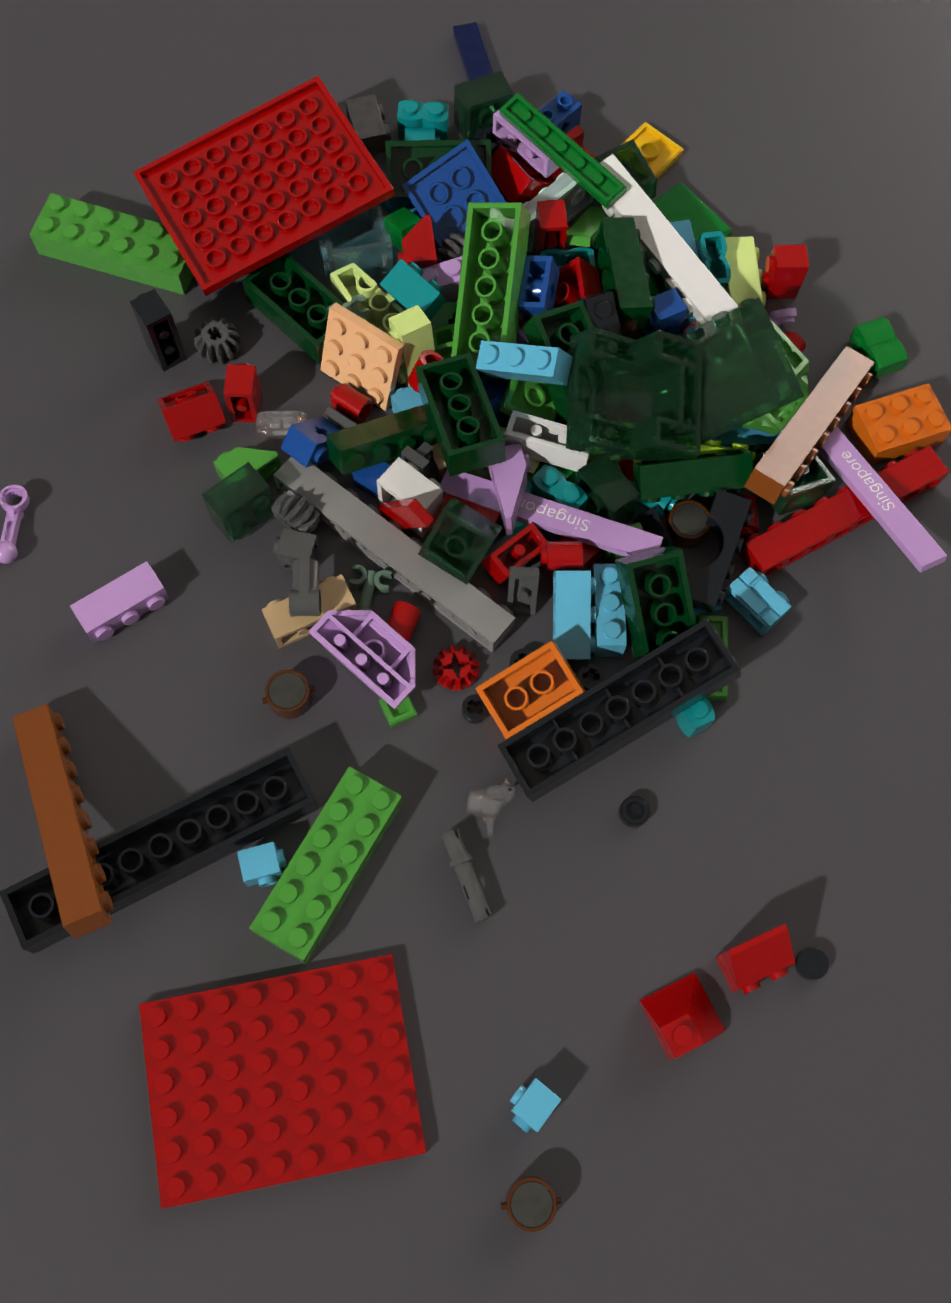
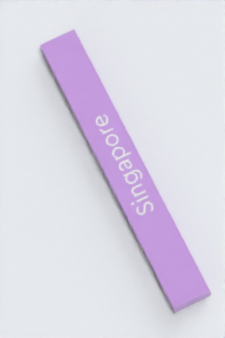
(882, 502)
(557, 517)

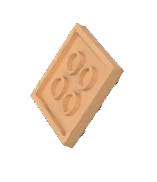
(361, 355)

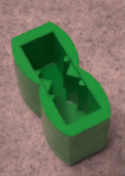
(878, 343)

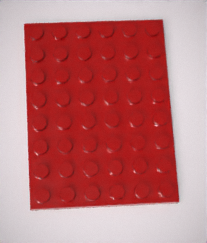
(263, 185)
(279, 1080)

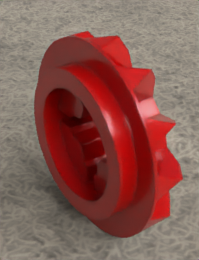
(447, 677)

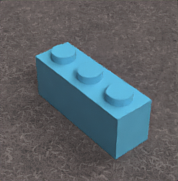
(524, 362)
(610, 612)
(574, 613)

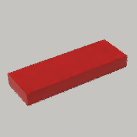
(406, 513)

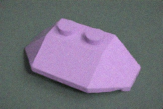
(370, 652)

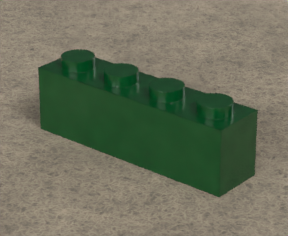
(379, 439)
(700, 474)

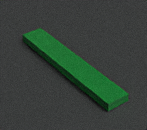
(563, 151)

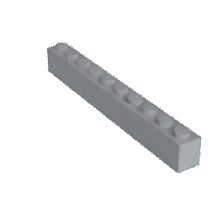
(394, 551)

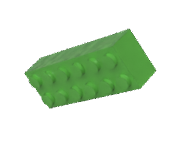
(110, 243)
(490, 276)
(327, 865)

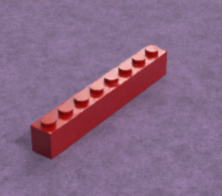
(838, 515)

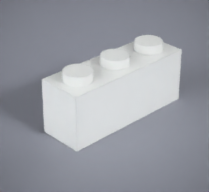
(543, 441)

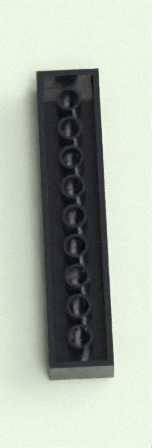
(172, 844)

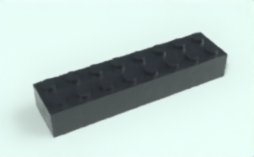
(619, 710)

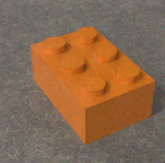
(898, 424)
(530, 689)

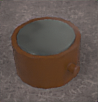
(688, 524)
(288, 694)
(531, 1203)

